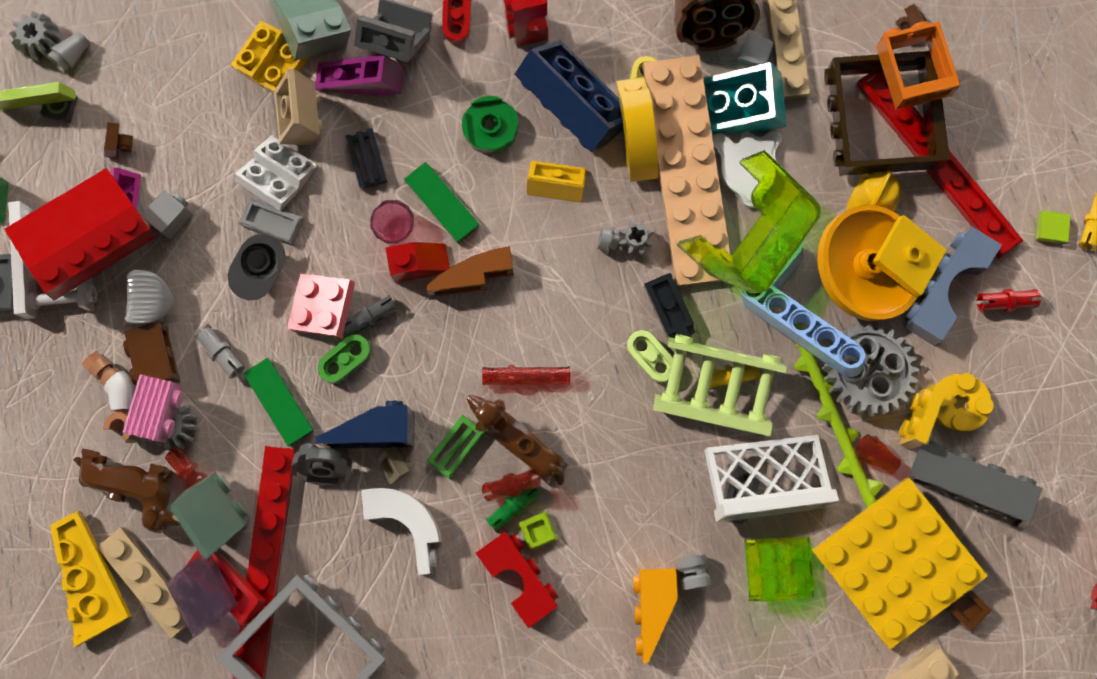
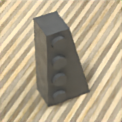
(976, 484)

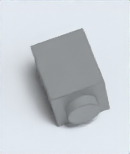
(168, 213)

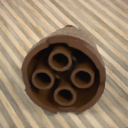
(714, 23)

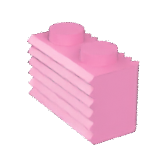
(153, 409)

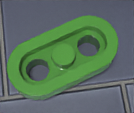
(343, 357)

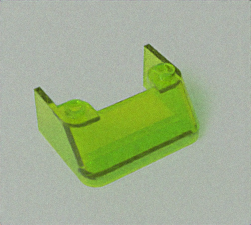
(784, 223)

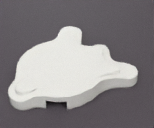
(730, 155)

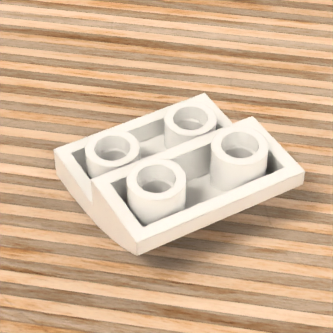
(275, 173)

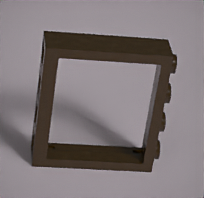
(933, 115)

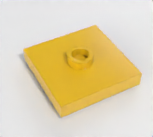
(909, 256)

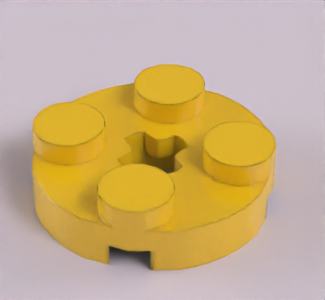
(978, 403)

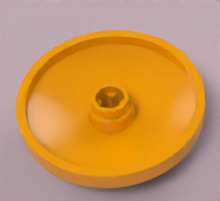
(847, 266)

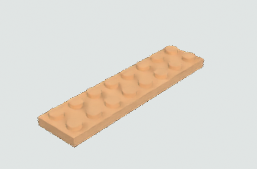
(686, 161)

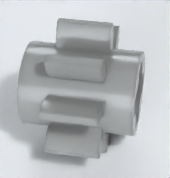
(639, 231)

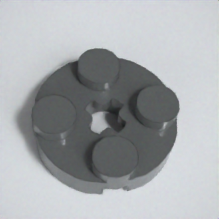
(322, 465)

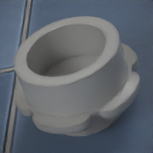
(607, 239)

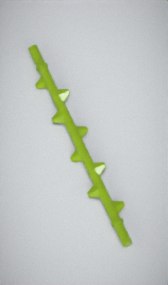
(845, 436)

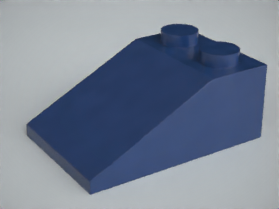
(375, 428)

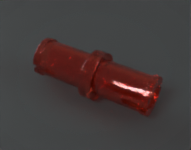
(511, 485)

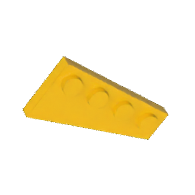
(89, 585)

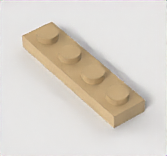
(788, 47)
(143, 580)

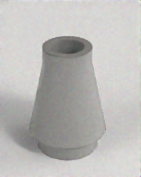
(68, 52)

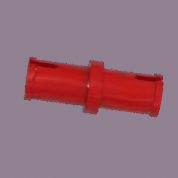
(1008, 300)

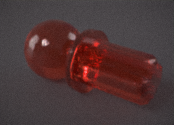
(184, 467)

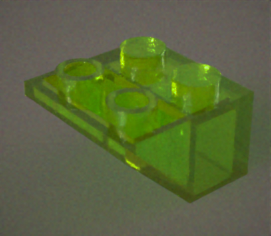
(779, 569)

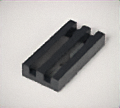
(361, 137)

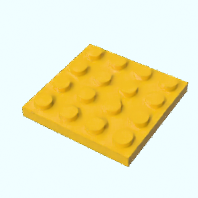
(899, 563)

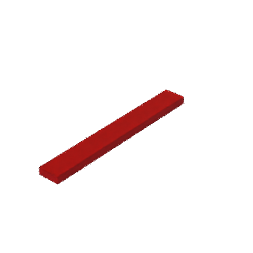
(953, 177)

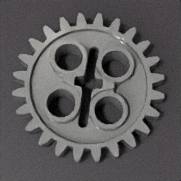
(894, 384)

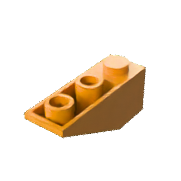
(656, 601)

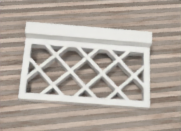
(773, 503)

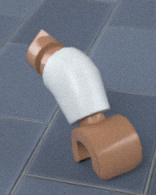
(119, 390)

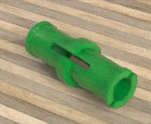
(512, 508)

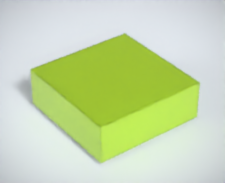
(1053, 227)
(537, 531)

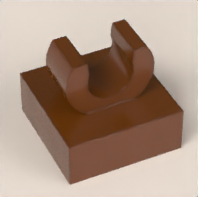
(914, 15)
(116, 141)

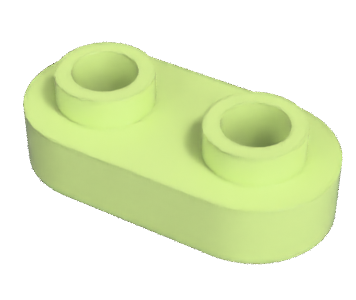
(652, 356)

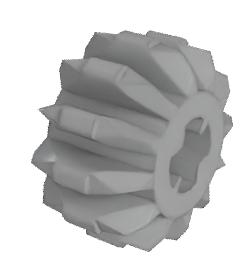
(35, 35)
(183, 428)

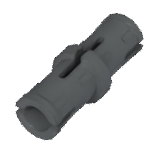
(369, 316)

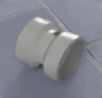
(693, 564)

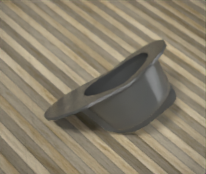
(256, 266)

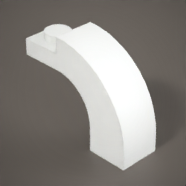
(393, 504)

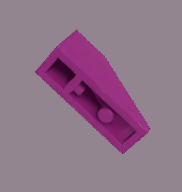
(361, 76)

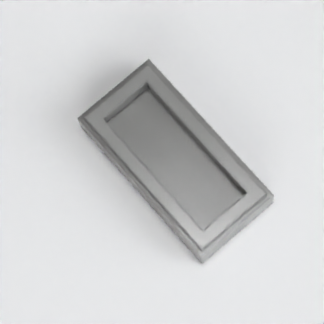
(270, 221)

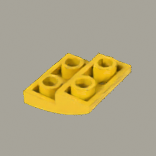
(266, 57)

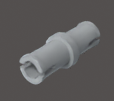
(219, 351)

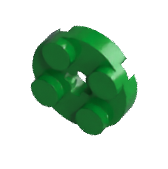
(490, 140)

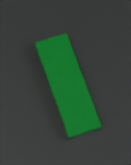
(441, 202)
(278, 402)

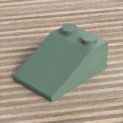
(311, 26)
(209, 513)

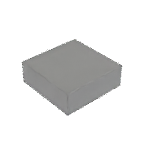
(755, 50)

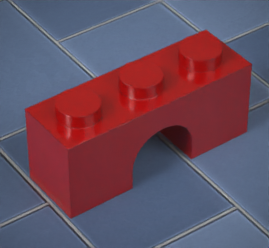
(526, 21)
(505, 554)

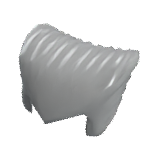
(147, 298)

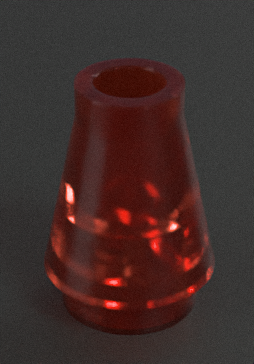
(874, 452)

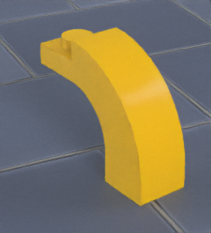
(638, 129)

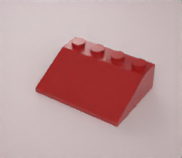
(79, 234)

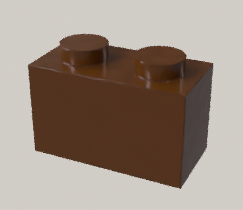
(151, 353)

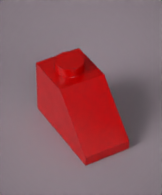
(416, 260)

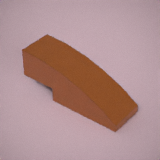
(472, 273)

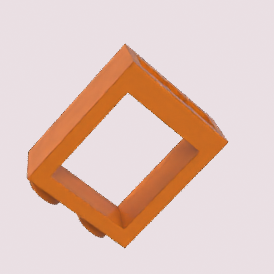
(924, 92)

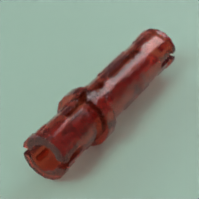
(525, 375)

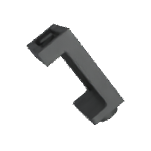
(395, 30)

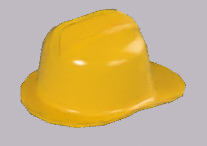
(876, 189)

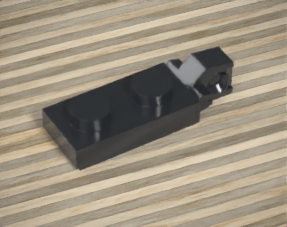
(669, 306)

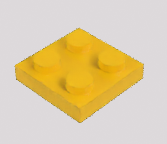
(924, 412)

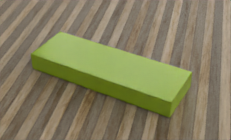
(35, 95)

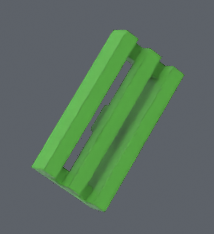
(441, 467)

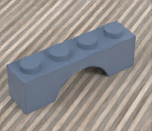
(933, 315)

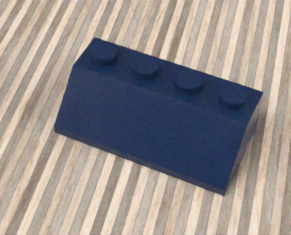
(572, 94)

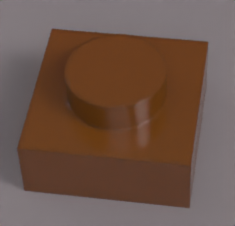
(969, 610)

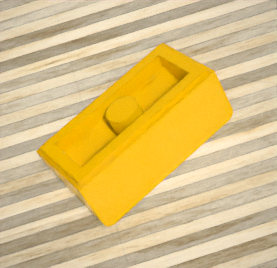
(556, 181)

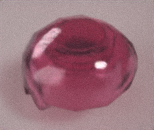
(392, 221)

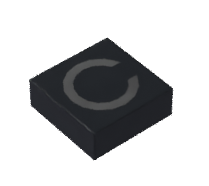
(59, 111)

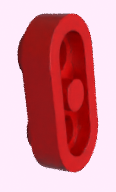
(456, 18)

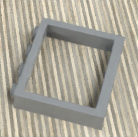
(327, 605)

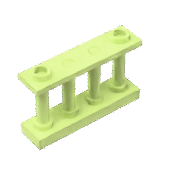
(727, 414)

